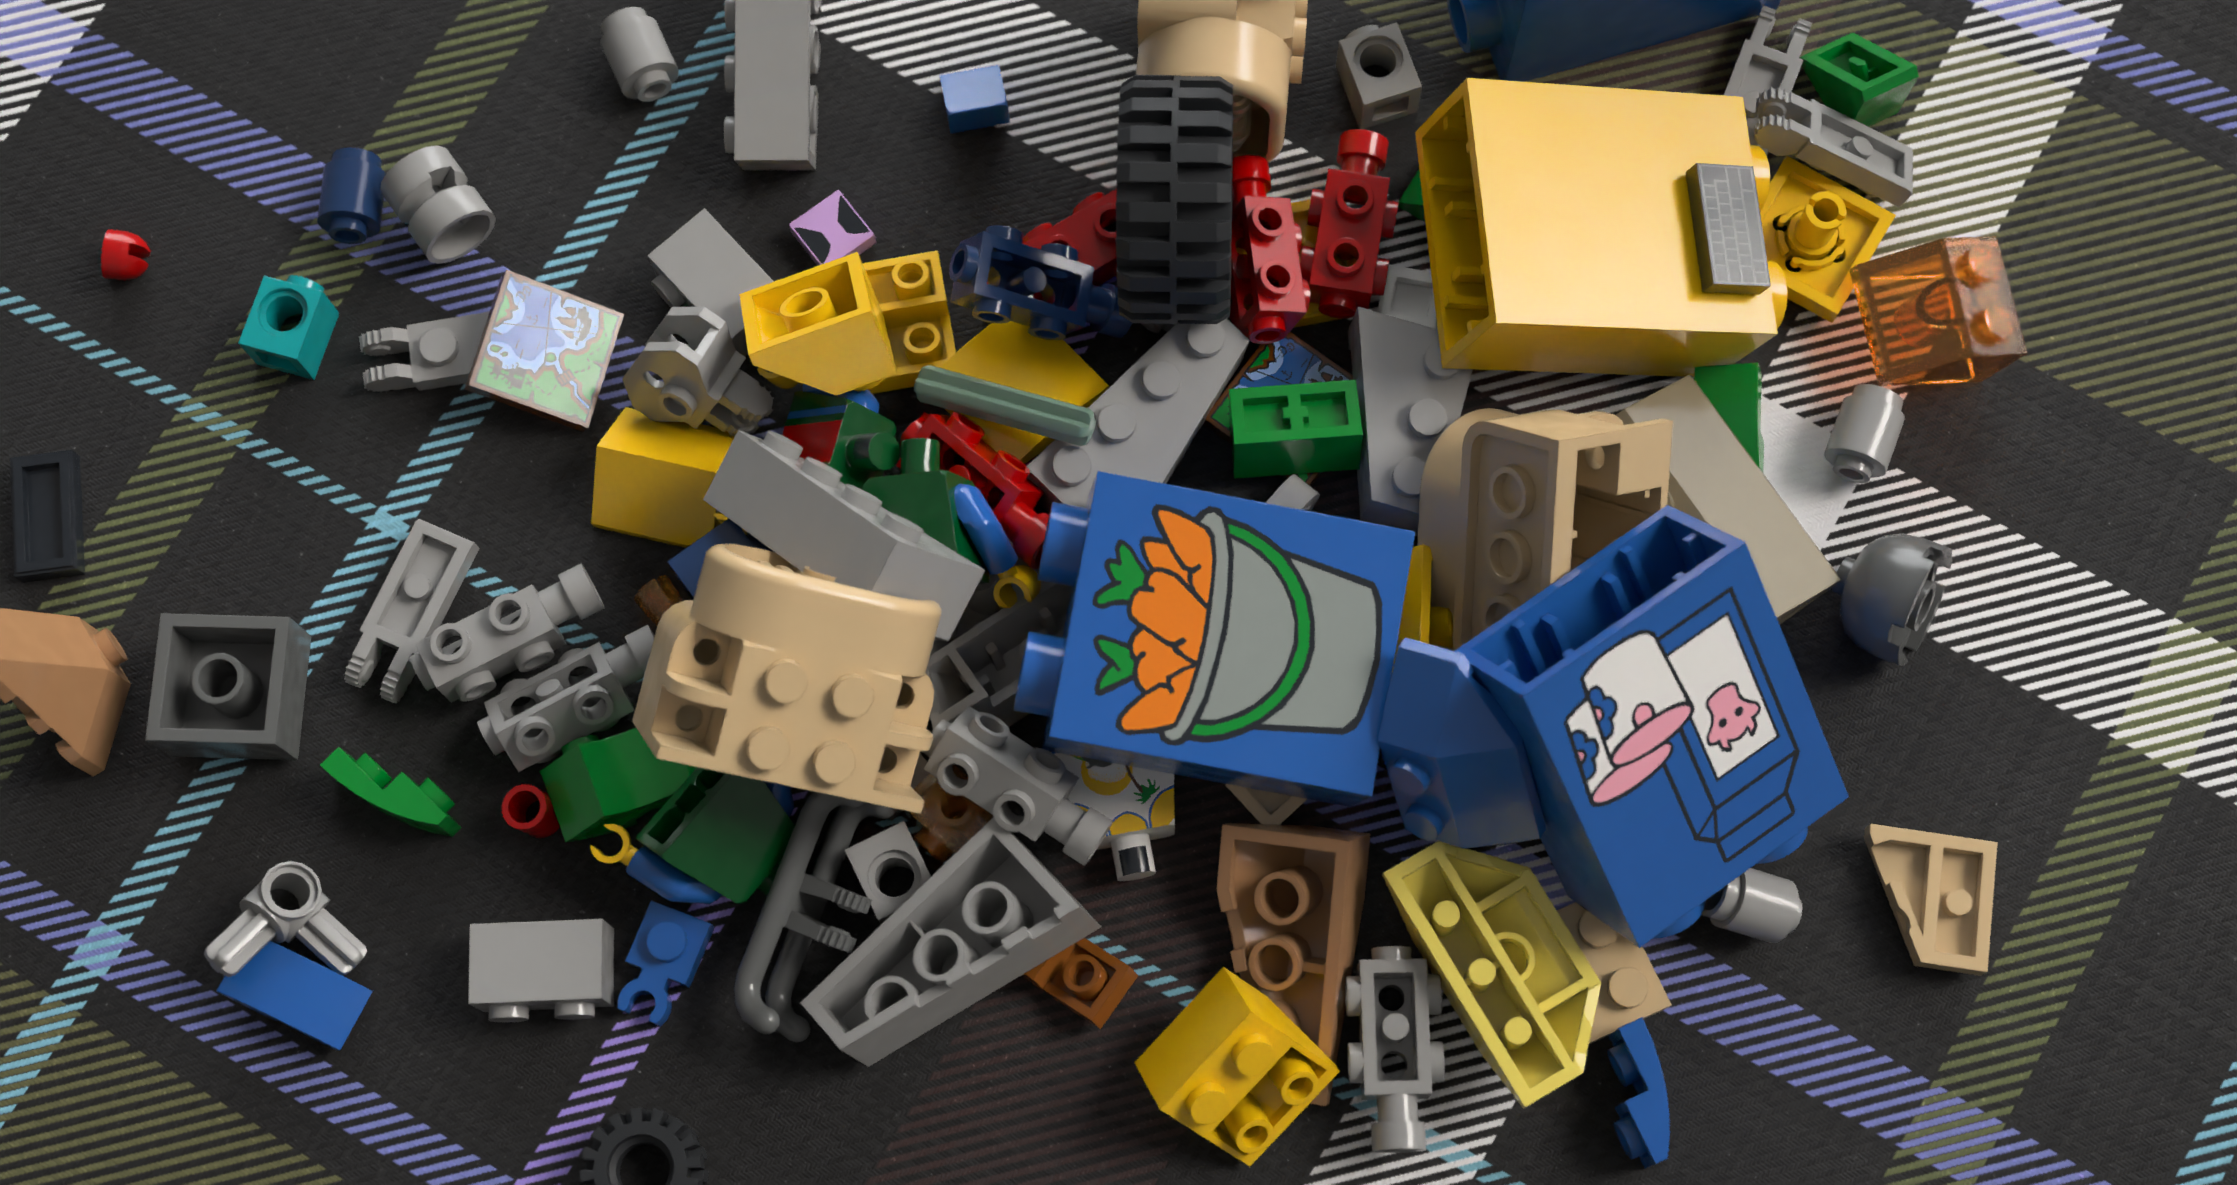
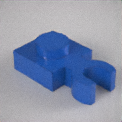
(667, 952)

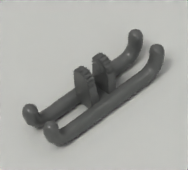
(798, 904)

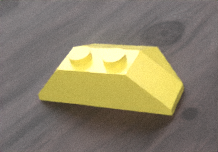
(1501, 963)

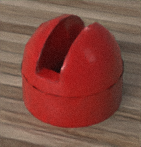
(123, 255)

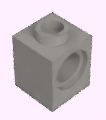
(1375, 98)
(878, 855)

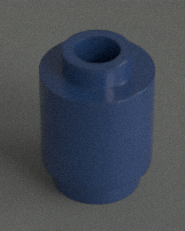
(351, 196)

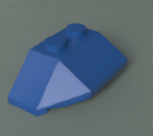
(1455, 754)

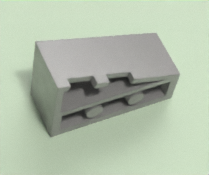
(1403, 411)

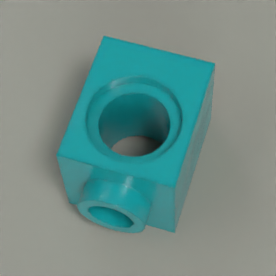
(294, 350)

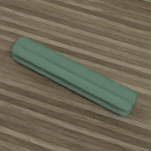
(1005, 405)

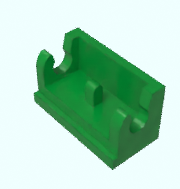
(1295, 429)

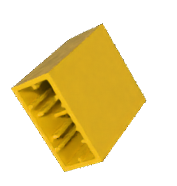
(1573, 232)

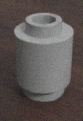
(638, 54)
(1865, 433)
(1756, 906)

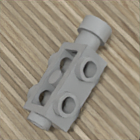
(501, 645)
(563, 704)
(1010, 770)
(1398, 1033)

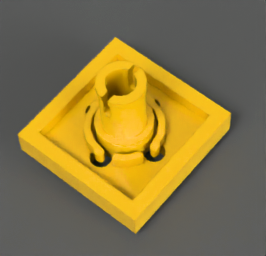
(1819, 220)

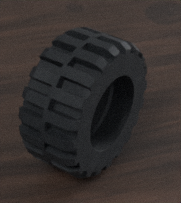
(1174, 199)

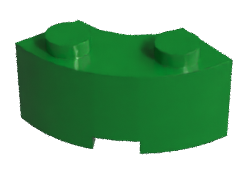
(609, 783)

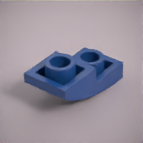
(298, 994)
(1644, 1118)

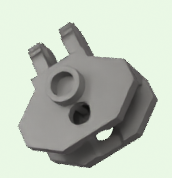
(698, 376)

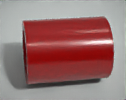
(516, 805)

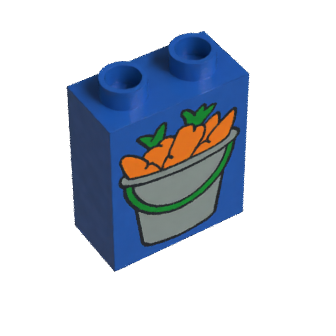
(1219, 638)

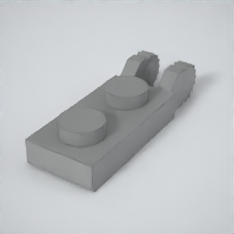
(1764, 67)
(1834, 144)
(438, 350)
(411, 605)

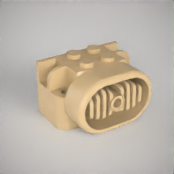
(1244, 42)
(1530, 499)
(792, 680)

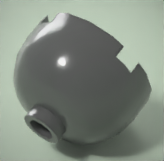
(1891, 594)

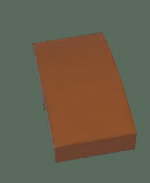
(1084, 980)

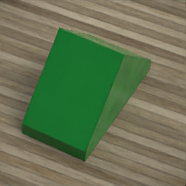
(1860, 78)

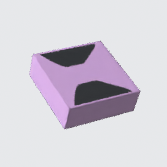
(832, 230)

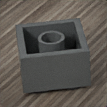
(228, 686)

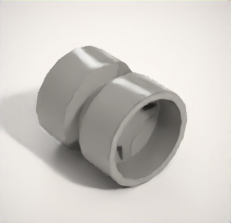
(436, 202)

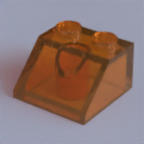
(1939, 312)

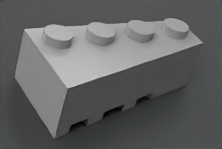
(771, 83)
(1146, 414)
(836, 527)
(948, 946)

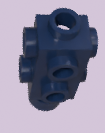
(1020, 271)

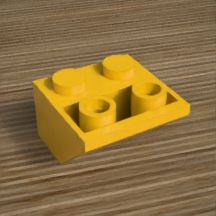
(1234, 1068)

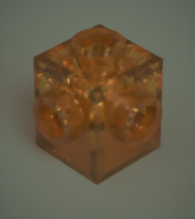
(938, 830)

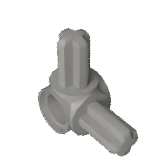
(267, 922)

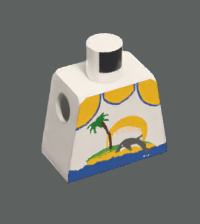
(1136, 802)

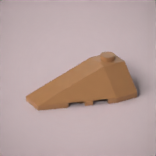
(64, 681)
(1295, 919)

